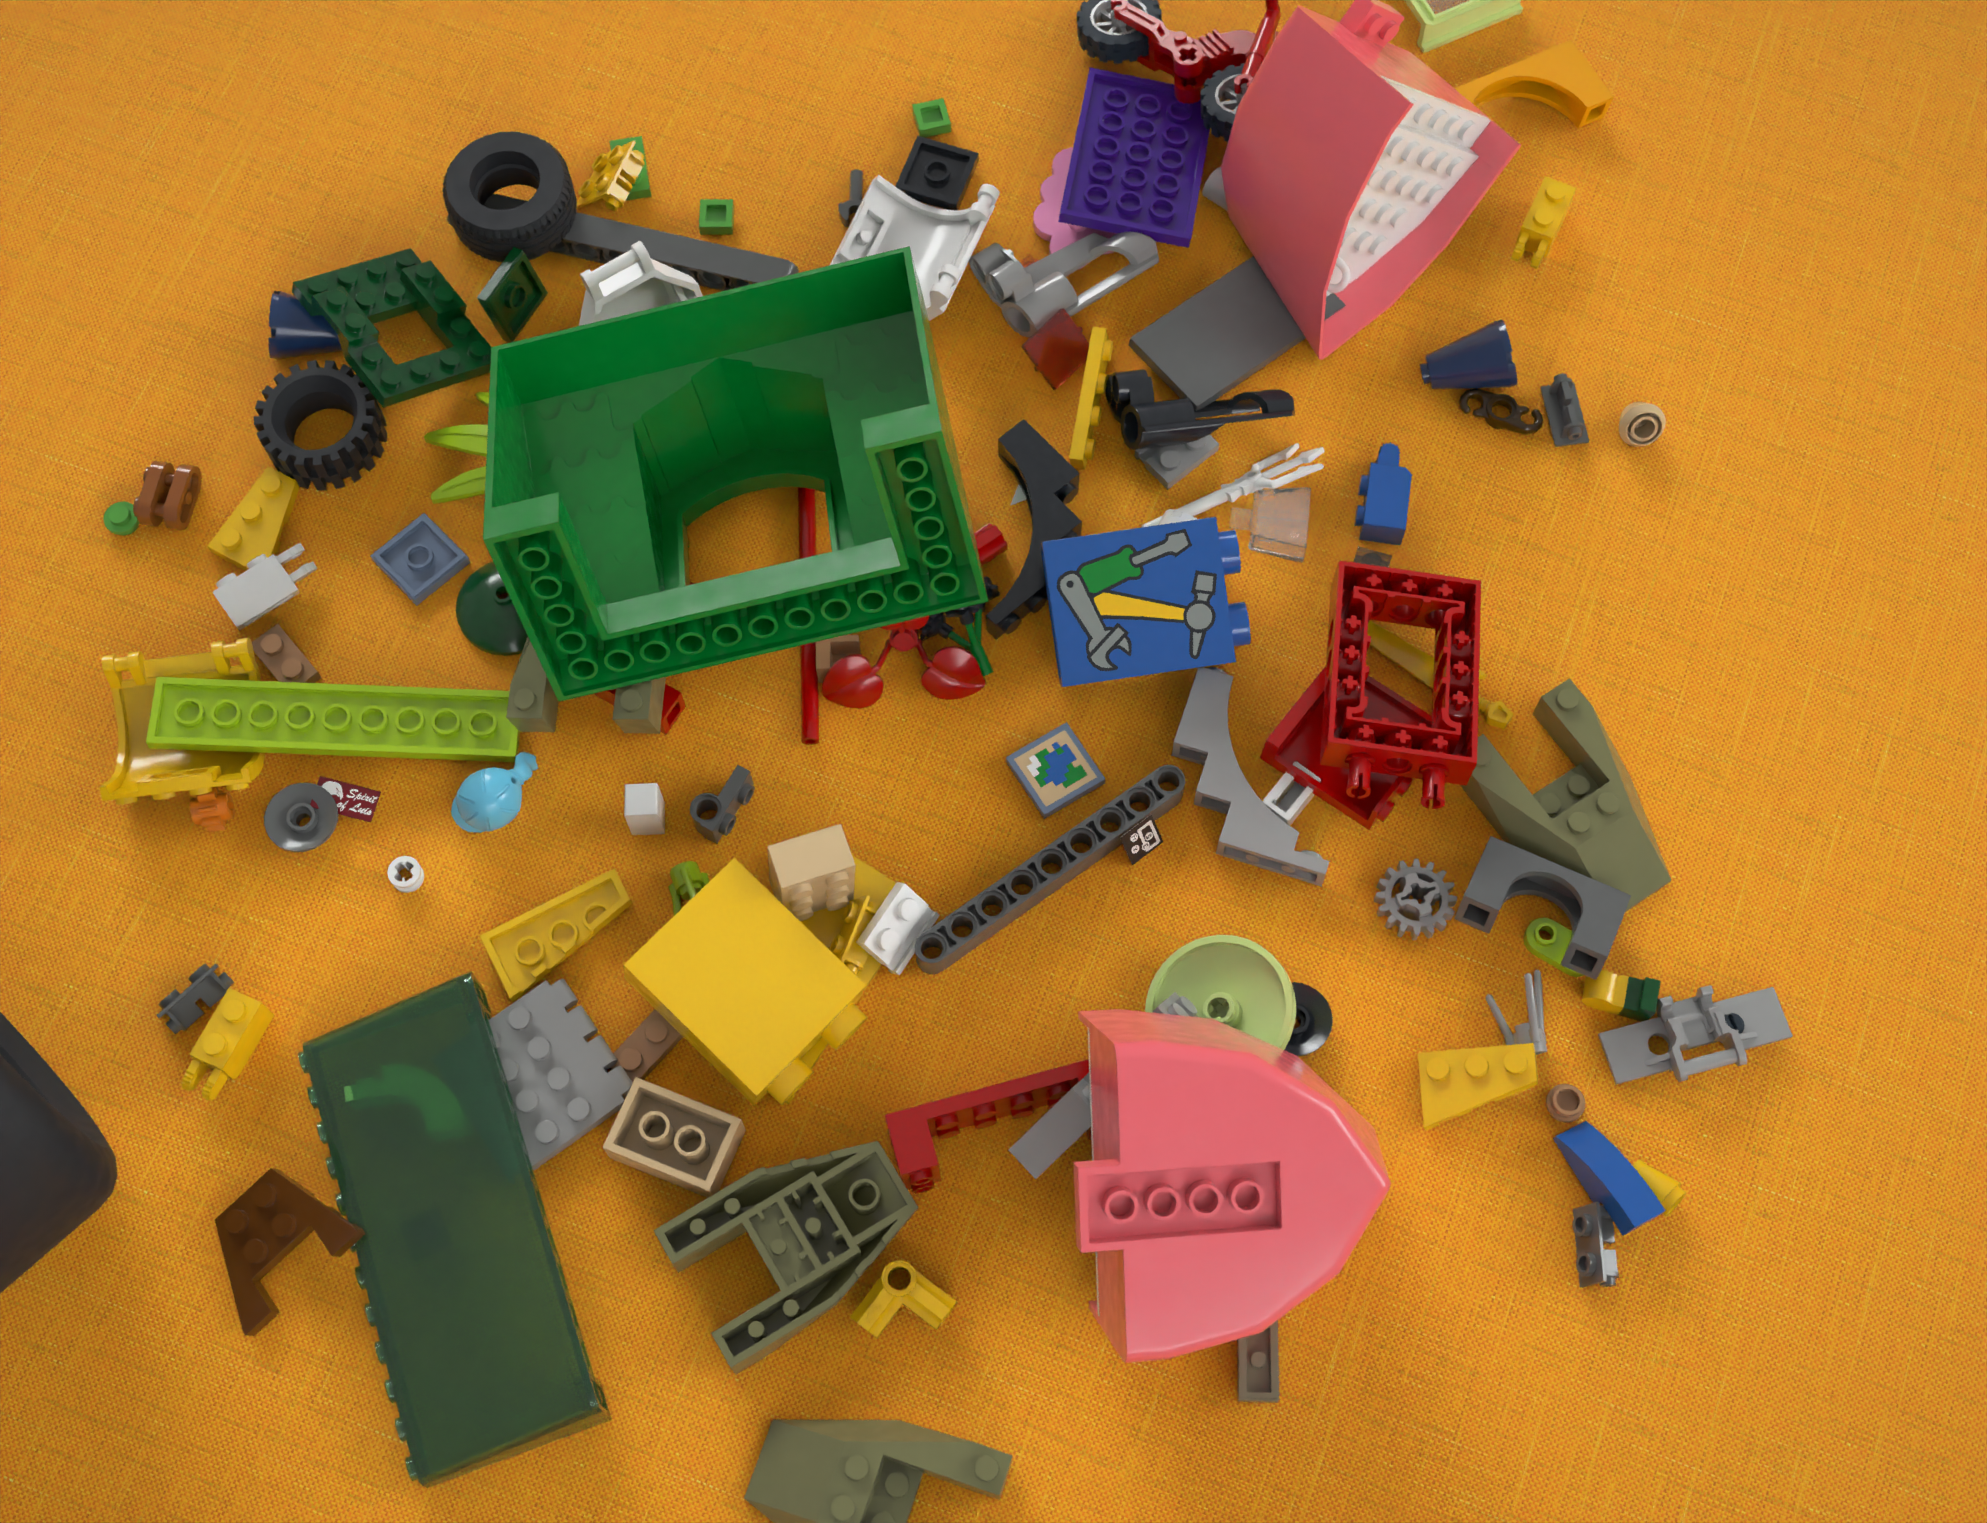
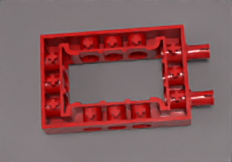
(1368, 745)

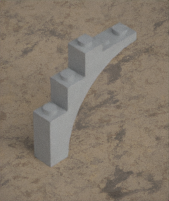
(1072, 1113)

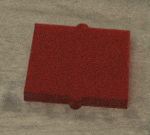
(1057, 349)

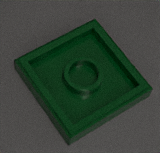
(512, 295)

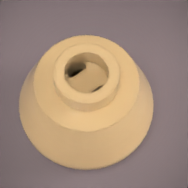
(1641, 424)

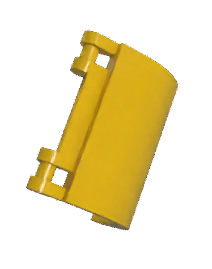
(167, 771)

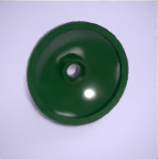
(486, 618)

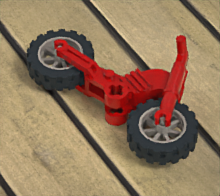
(1215, 64)

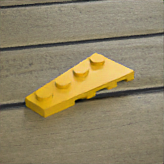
(1092, 387)
(547, 935)

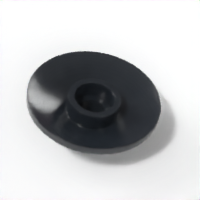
(1314, 1019)

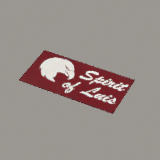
(350, 799)

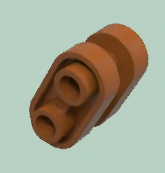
(168, 495)

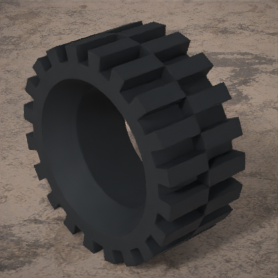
(305, 394)

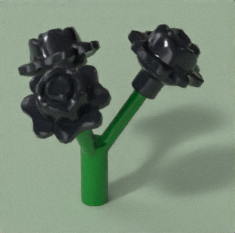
(937, 625)

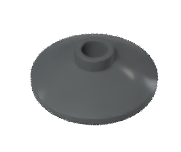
(293, 805)

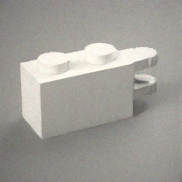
(261, 586)

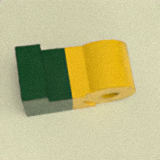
(1622, 995)

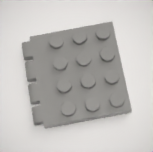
(553, 1070)

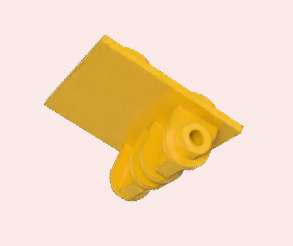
(612, 177)

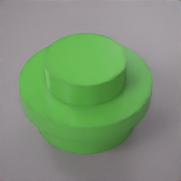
(121, 519)

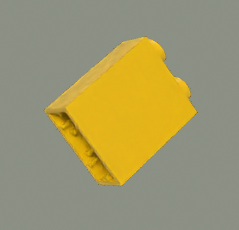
(747, 985)

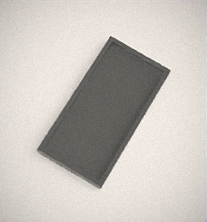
(1221, 335)

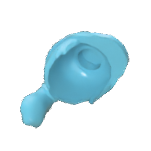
(492, 796)

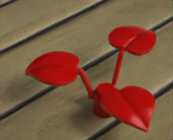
(949, 676)

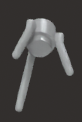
(1527, 1032)

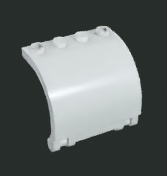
(937, 237)

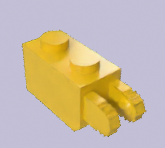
(1544, 220)
(227, 1042)

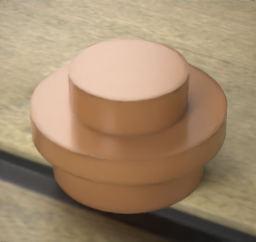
(1565, 1103)

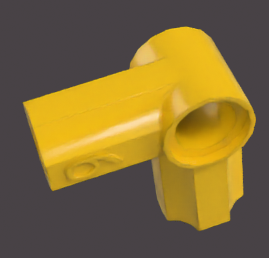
(884, 1302)

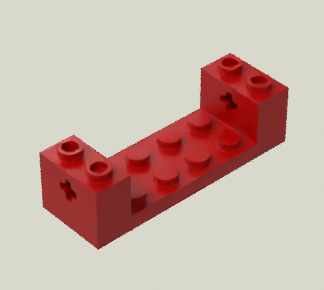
(914, 1127)

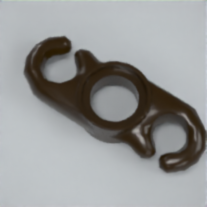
(1512, 422)

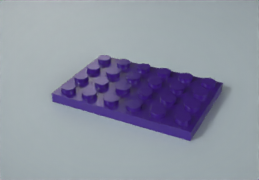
(1135, 159)

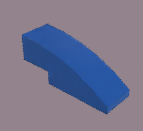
(1609, 1177)

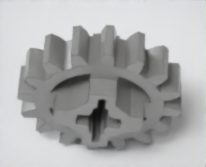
(1423, 885)

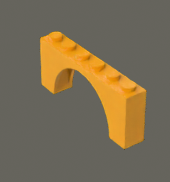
(1554, 77)

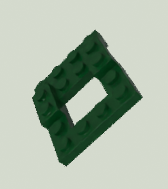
(385, 289)

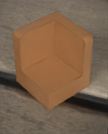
(832, 650)

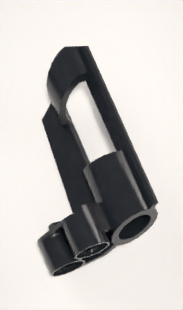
(1173, 421)

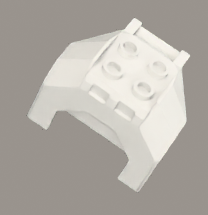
(633, 285)

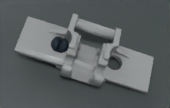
(1691, 1023)

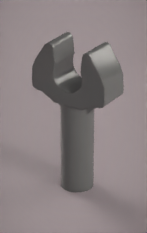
(855, 197)

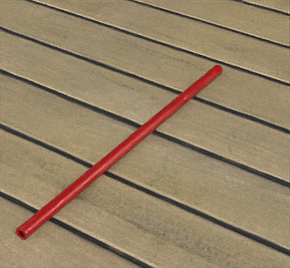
(808, 671)

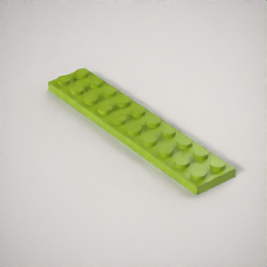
(331, 719)

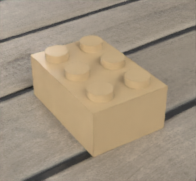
(812, 872)
(674, 1138)

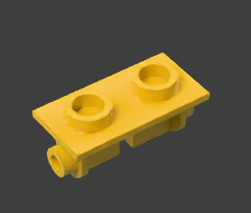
(855, 918)

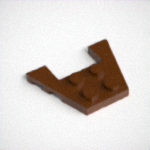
(264, 1229)

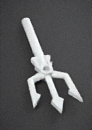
(1254, 481)

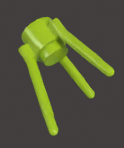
(686, 882)

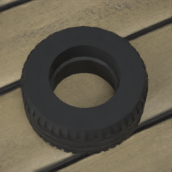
(505, 161)

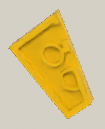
(257, 520)
(1468, 1078)

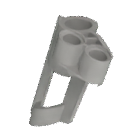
(1040, 290)

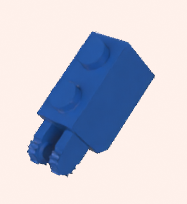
(1385, 498)

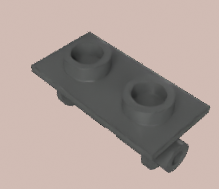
(1564, 412)
(182, 1006)
(1592, 1229)

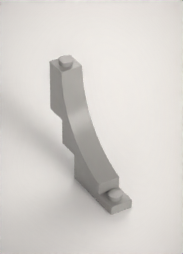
(1250, 828)

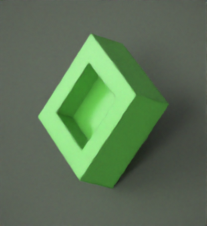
(931, 118)
(716, 217)

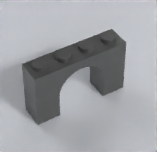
(1590, 905)

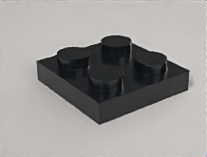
(937, 173)

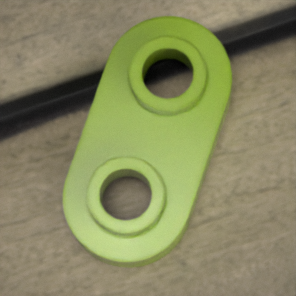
(1550, 950)

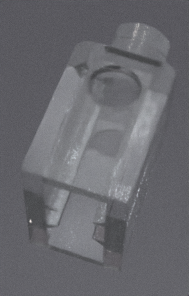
(1276, 522)

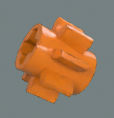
(212, 810)

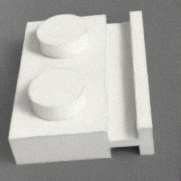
(896, 927)

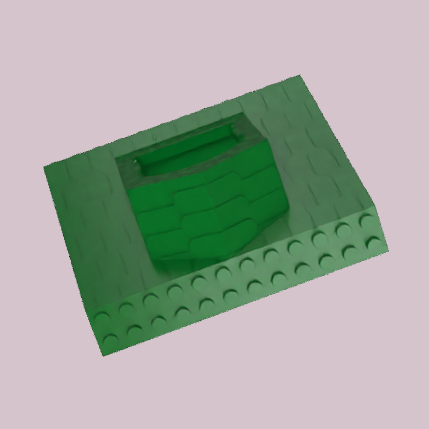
(655, 416)

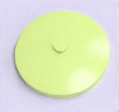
(1232, 984)

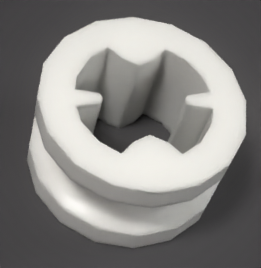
(394, 876)

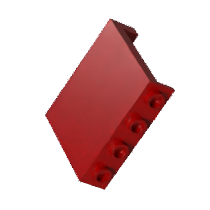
(1299, 740)

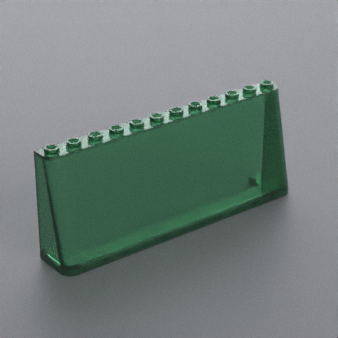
(454, 1236)

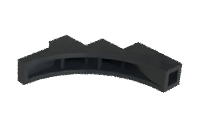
(1047, 485)

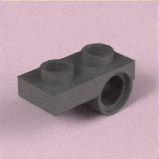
(736, 791)

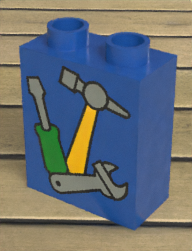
(1143, 601)

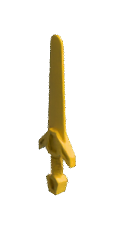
(1422, 667)

